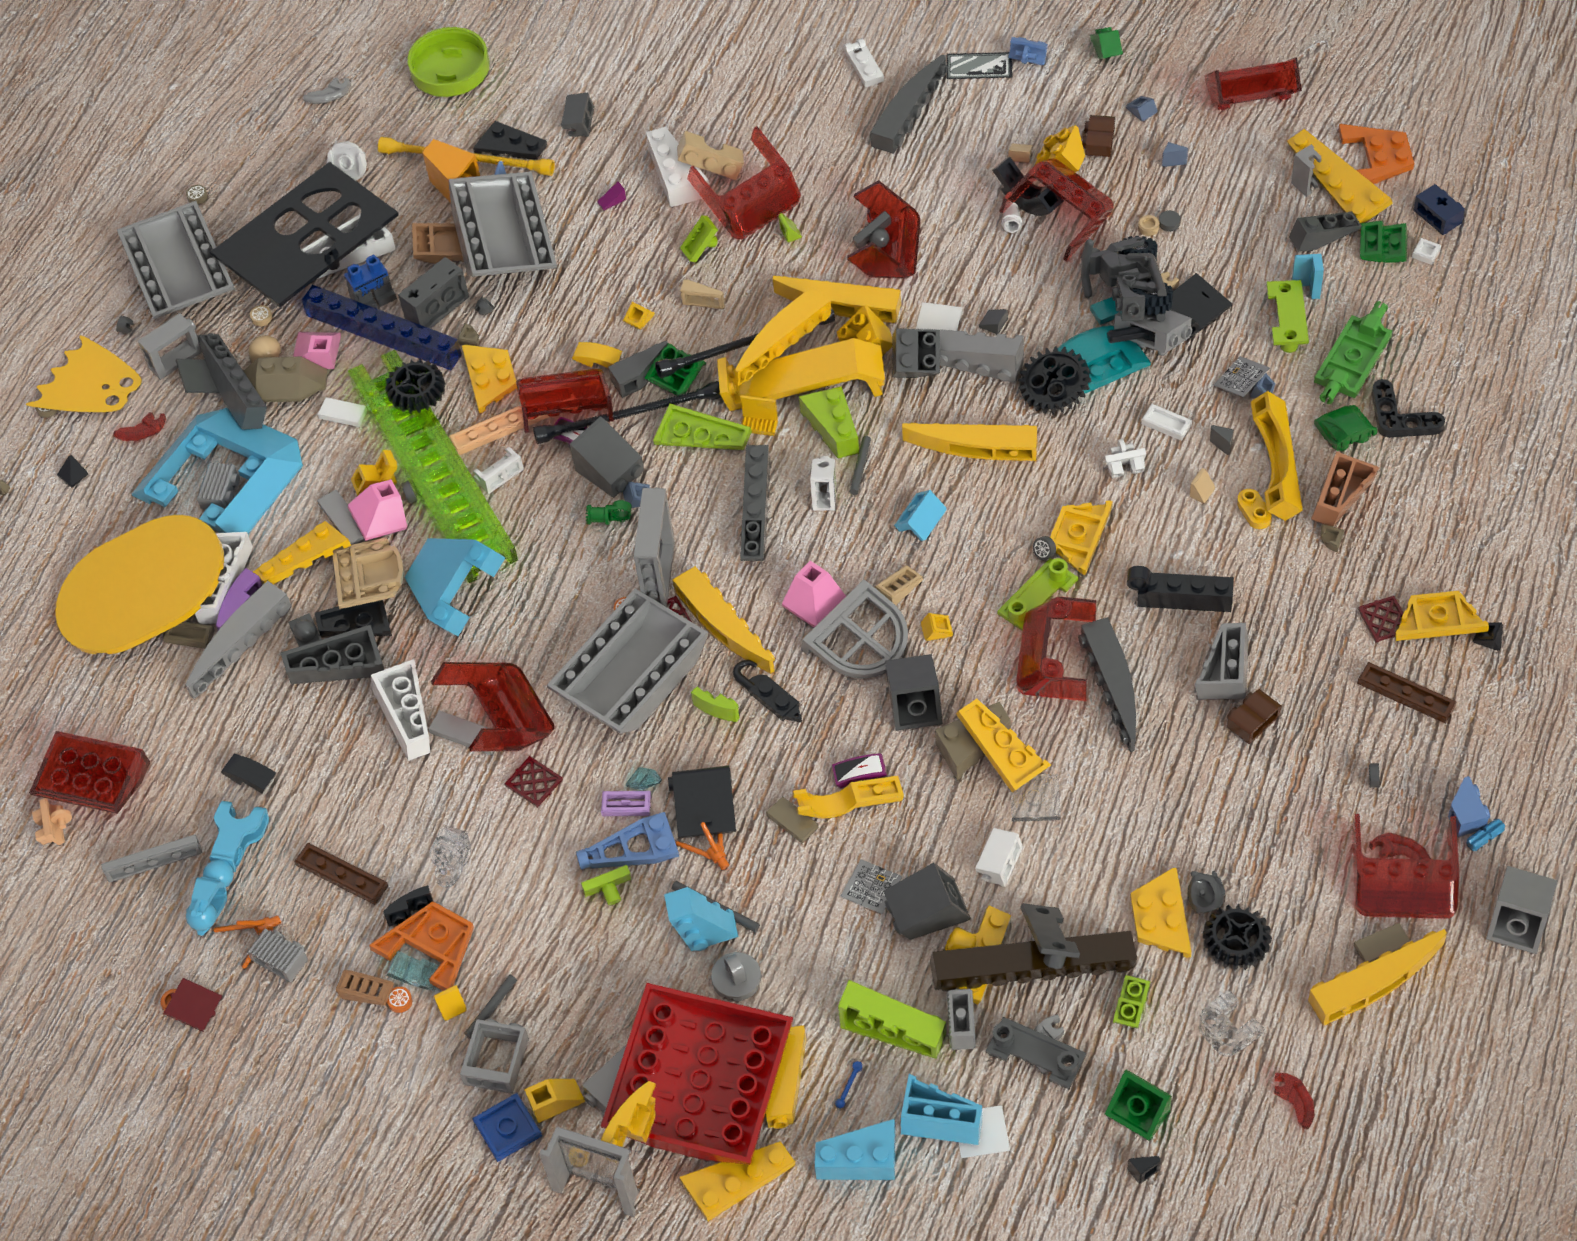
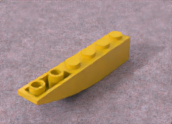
(845, 298)
(783, 331)
(975, 441)
(720, 618)
(1372, 980)

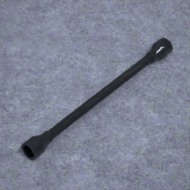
(669, 366)
(547, 432)

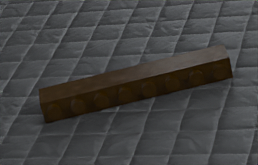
(1024, 962)

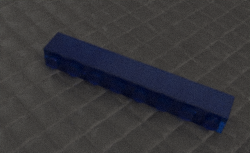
(382, 327)

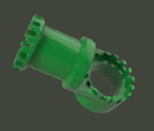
(609, 513)

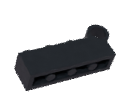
(1181, 590)

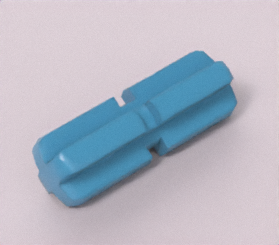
(1482, 836)

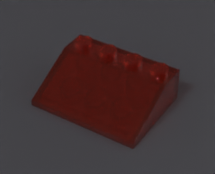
(90, 772)

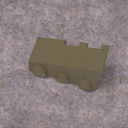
(958, 745)

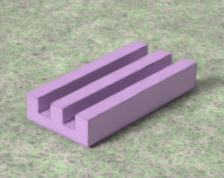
(626, 807)

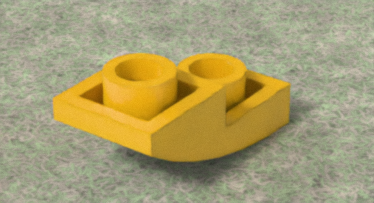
(590, 352)

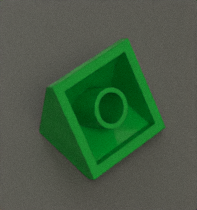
(1139, 1105)

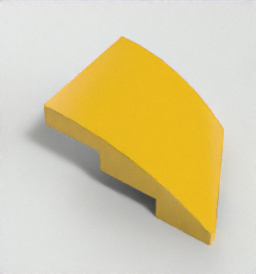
(633, 1118)

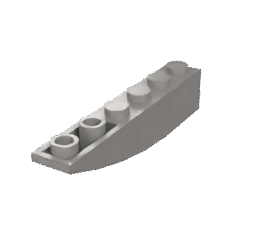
(237, 635)

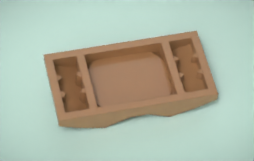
(435, 241)

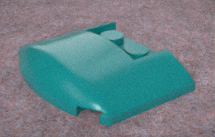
(1105, 359)

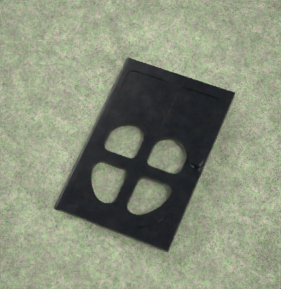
(276, 262)

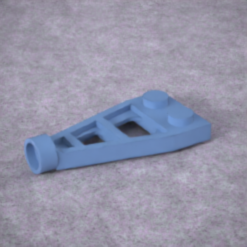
(659, 838)

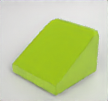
(788, 228)

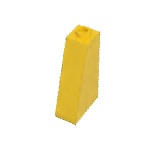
(785, 1091)

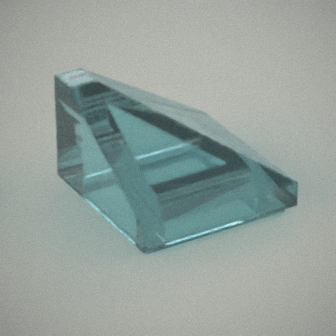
(643, 779)

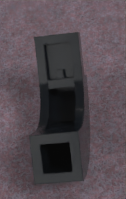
(1034, 199)

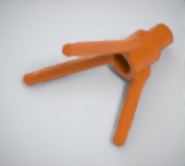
(714, 853)
(258, 925)

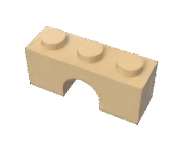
(696, 152)

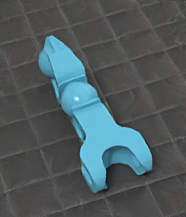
(233, 839)

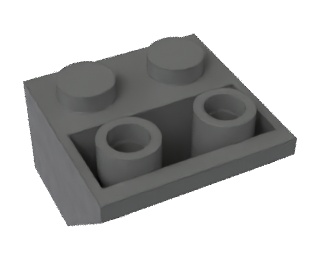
(915, 353)

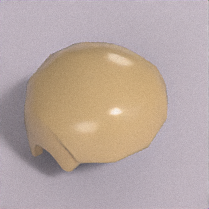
(264, 347)

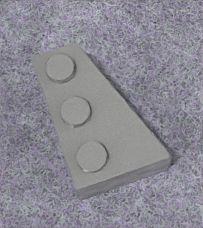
(1226, 666)

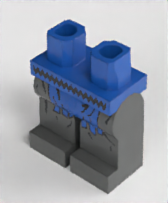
(370, 282)

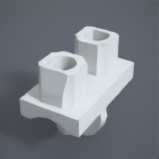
(1124, 456)

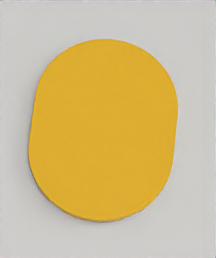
(139, 584)

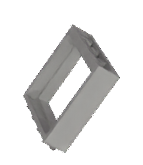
(651, 555)

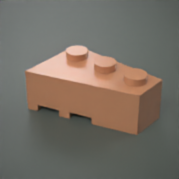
(1342, 487)

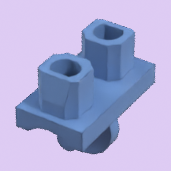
(1028, 50)

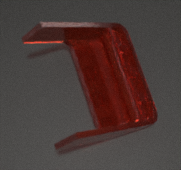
(1070, 188)
(756, 199)
(563, 393)
(506, 698)
(1406, 885)

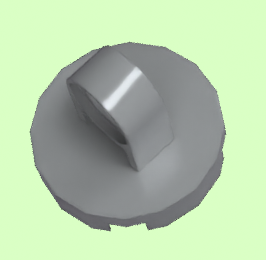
(736, 976)

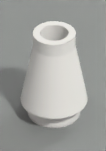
(1012, 219)

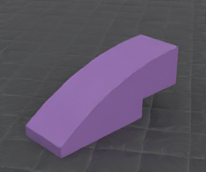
(241, 590)

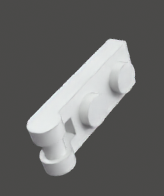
(863, 63)

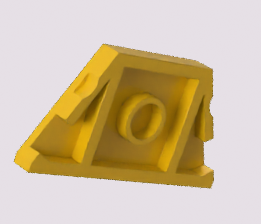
(489, 374)
(1079, 532)
(1439, 616)
(1160, 914)

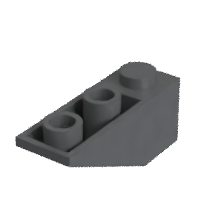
(1320, 230)
(630, 373)

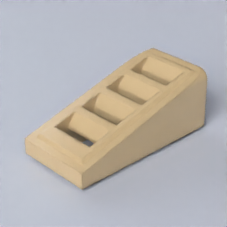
(701, 295)
(900, 591)

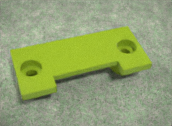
(1291, 314)
(1037, 590)

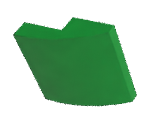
(1383, 242)

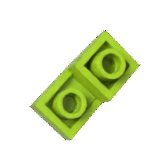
(719, 707)
(1131, 1001)

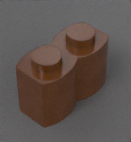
(1099, 135)
(1253, 715)

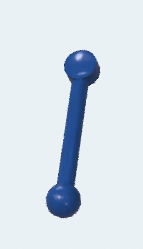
(857, 1067)

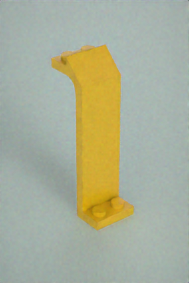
(806, 372)

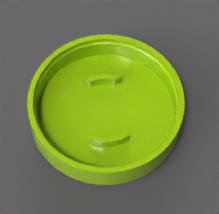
(448, 61)

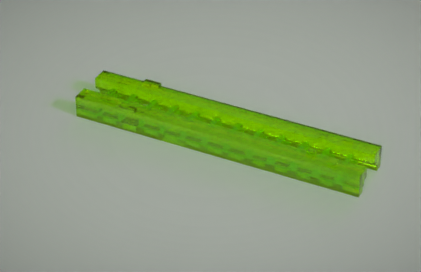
(422, 480)

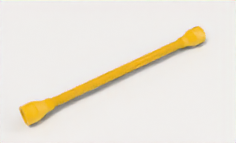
(541, 166)

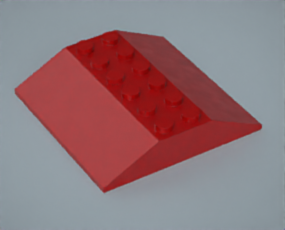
(709, 1069)

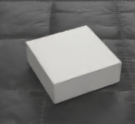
(1426, 251)

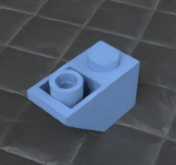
(1468, 809)

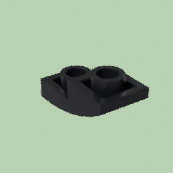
(246, 770)
(402, 907)

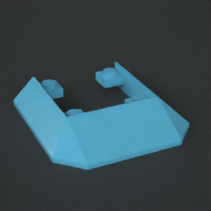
(269, 468)

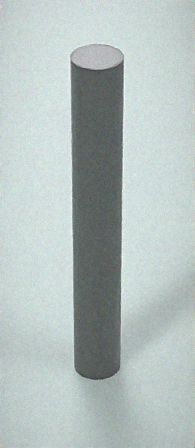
(860, 464)
(493, 1003)

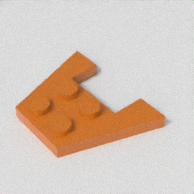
(1386, 151)
(434, 933)

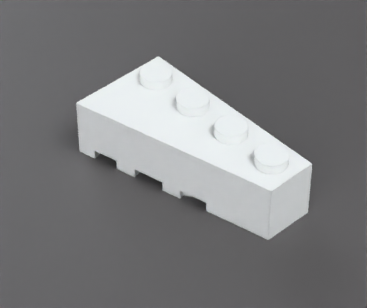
(671, 172)
(377, 245)
(236, 554)
(402, 705)

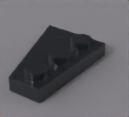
(509, 140)
(338, 621)

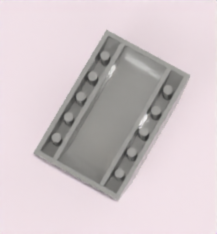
(500, 224)
(174, 259)
(630, 663)

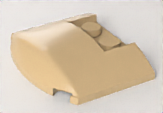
(367, 572)

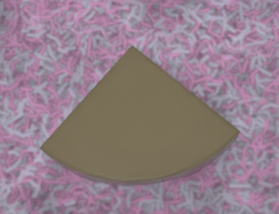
(468, 336)
(1331, 537)

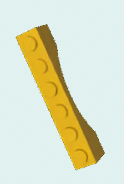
(1283, 492)

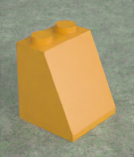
(447, 163)

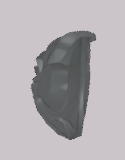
(1205, 892)

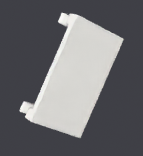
(500, 471)
(999, 856)

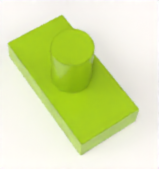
(699, 238)
(607, 884)

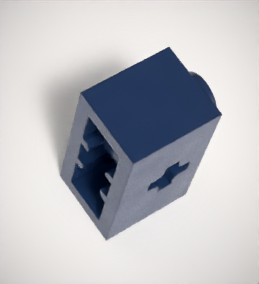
(1439, 209)

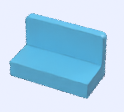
(1310, 271)
(921, 514)

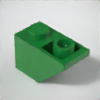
(1106, 42)

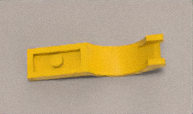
(853, 796)

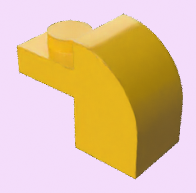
(371, 474)

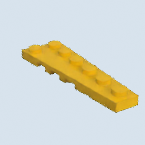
(1342, 181)

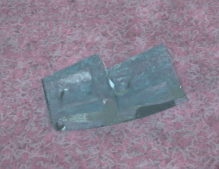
(412, 971)

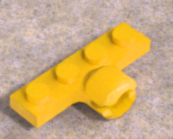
(989, 933)

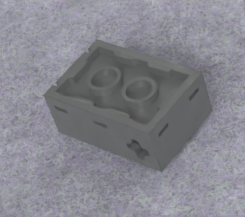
(434, 294)

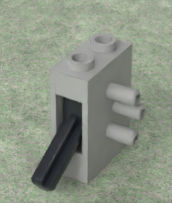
(1151, 333)

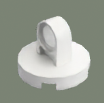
(349, 159)

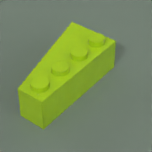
(890, 1021)

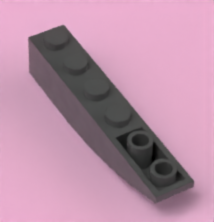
(907, 106)
(233, 383)
(755, 502)
(1112, 674)

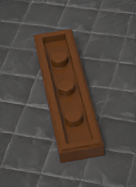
(1406, 692)
(341, 873)

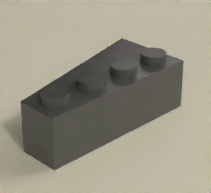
(334, 658)

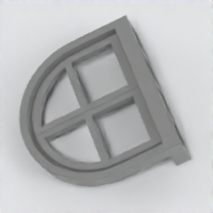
(839, 615)

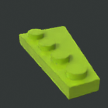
(696, 429)

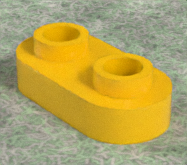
(1252, 507)

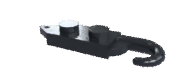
(768, 693)

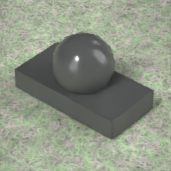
(874, 232)
(304, 630)

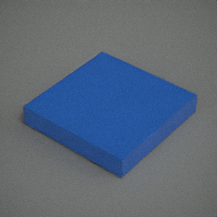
(507, 1127)

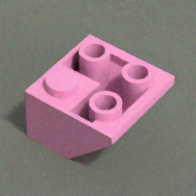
(318, 347)
(378, 510)
(812, 594)

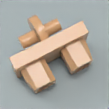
(53, 821)

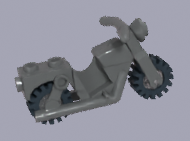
(1133, 273)

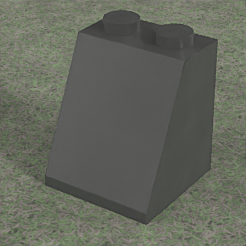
(605, 458)
(914, 692)
(925, 903)

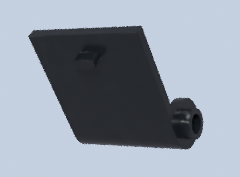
(1199, 301)
(703, 797)

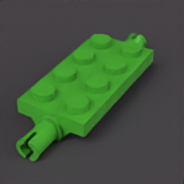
(1353, 355)

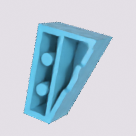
(698, 920)
(939, 1115)
(858, 1154)

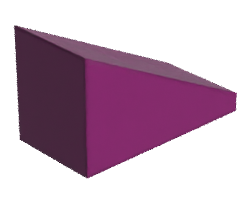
(612, 197)

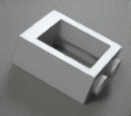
(164, 336)
(488, 1078)

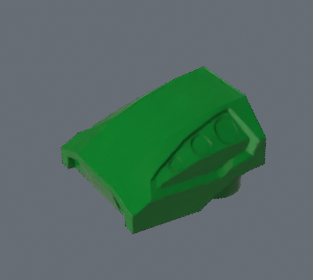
(681, 379)
(1345, 427)

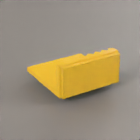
(760, 415)

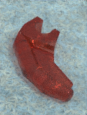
(147, 428)
(1398, 845)
(1298, 1096)

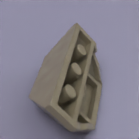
(286, 378)

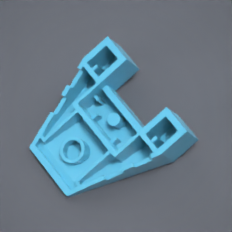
(441, 571)

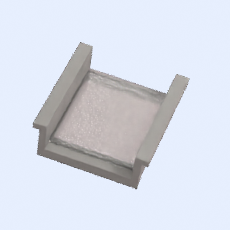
(592, 1160)

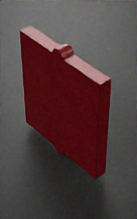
(193, 1004)

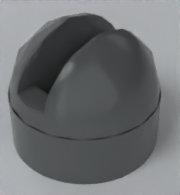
(484, 306)
(123, 324)

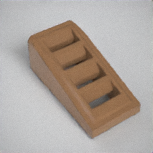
(350, 982)

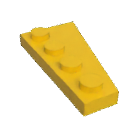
(301, 553)
(1005, 751)
(727, 1183)

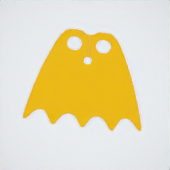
(81, 380)

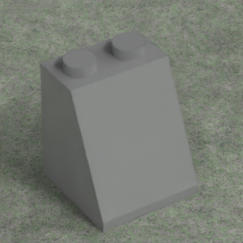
(1522, 909)

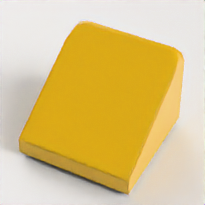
(638, 316)
(936, 627)
(450, 1003)

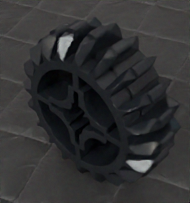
(415, 386)
(1234, 945)

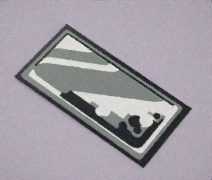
(979, 65)

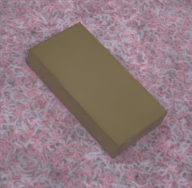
(189, 635)
(786, 816)
(1376, 944)

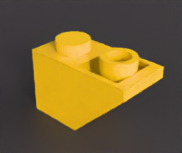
(553, 1097)

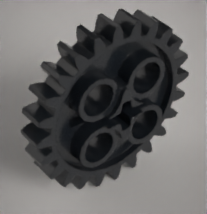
(1054, 380)

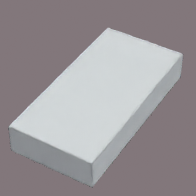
(342, 412)
(1166, 422)

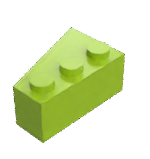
(832, 419)

